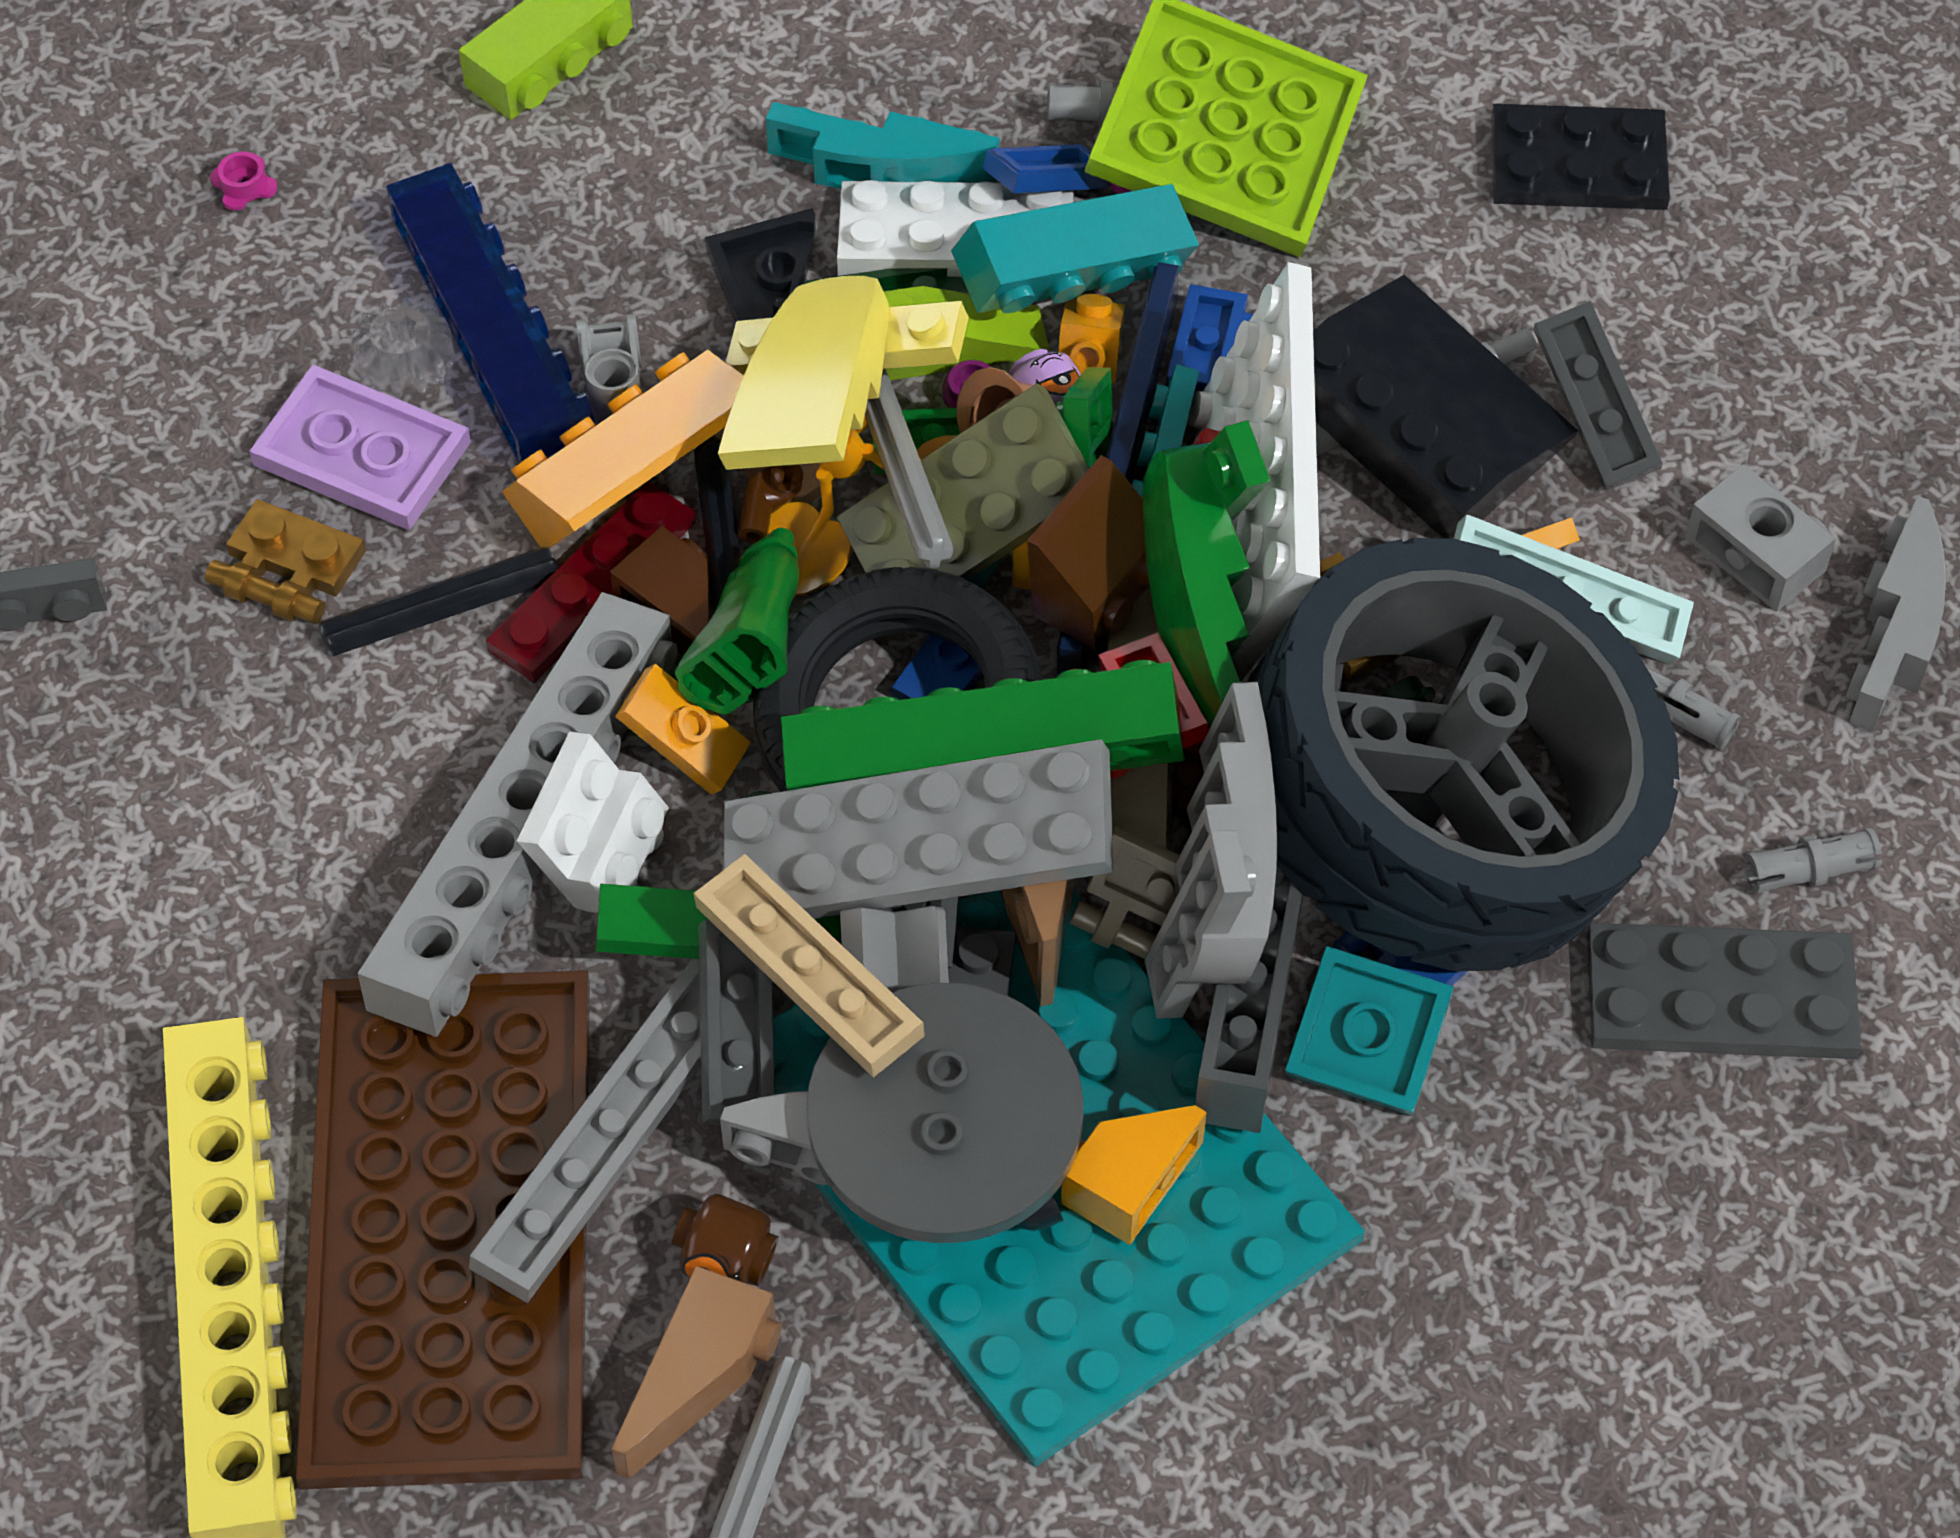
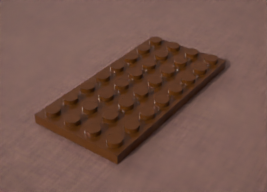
(416, 1155)

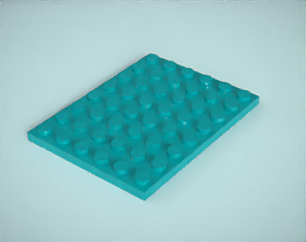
(1067, 1316)

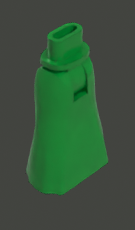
(748, 631)

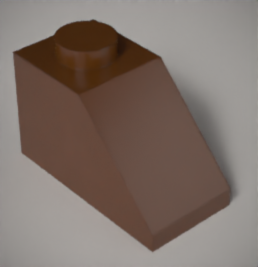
(670, 579)

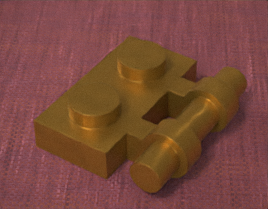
(293, 548)

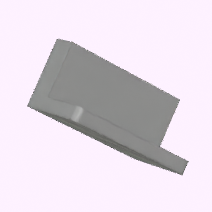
(898, 946)

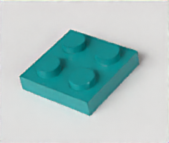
(1369, 1030)

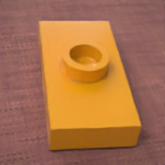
(681, 731)

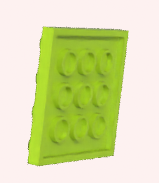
(1228, 121)

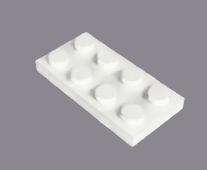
(920, 221)

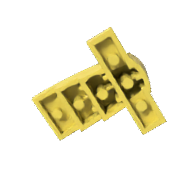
(821, 364)

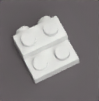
(592, 823)

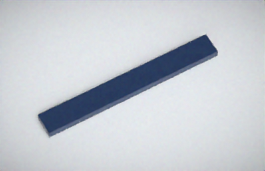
(1134, 407)

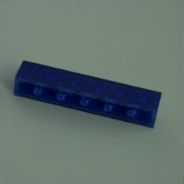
(487, 310)

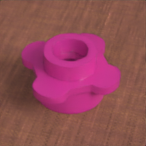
(241, 167)

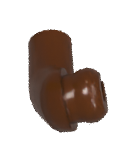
(764, 496)

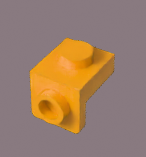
(1092, 332)

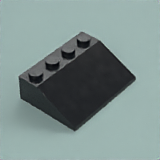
(1429, 406)

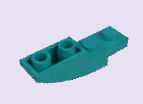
(899, 152)

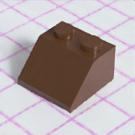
(1090, 557)

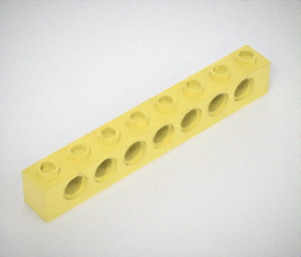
(197, 1064)

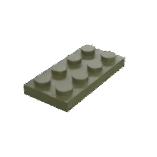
(988, 485)

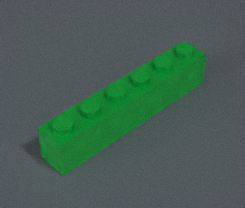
(1125, 707)

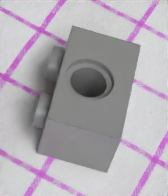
(1731, 527)

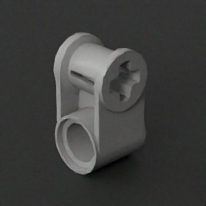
(609, 361)

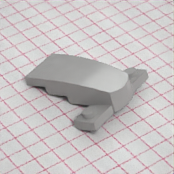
(1225, 866)

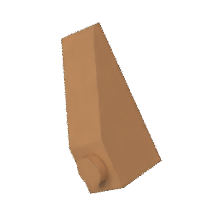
(699, 1363)

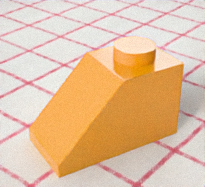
(1131, 1167)

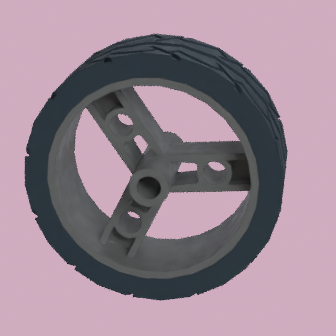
(1519, 653)

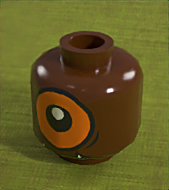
(726, 1240)

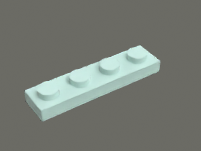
(1644, 614)

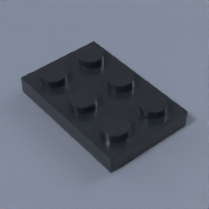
(1579, 156)

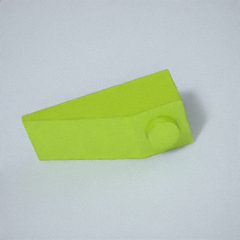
(989, 335)

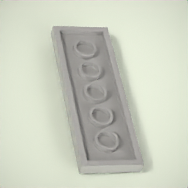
(932, 830)

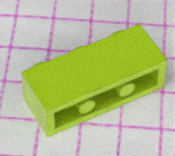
(539, 47)

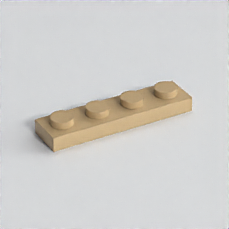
(809, 965)

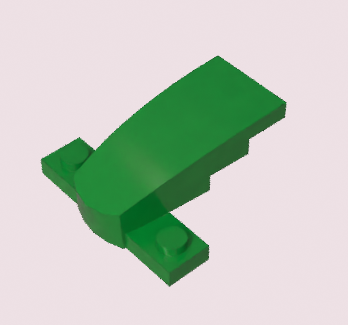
(1197, 556)

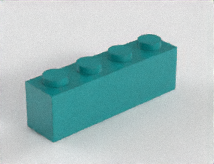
(1073, 248)

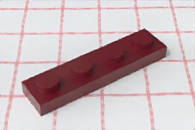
(551, 616)

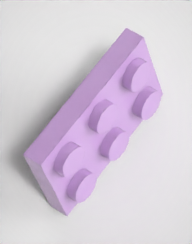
(360, 447)

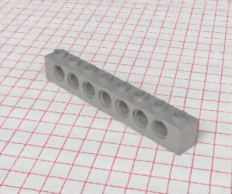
(578, 697)

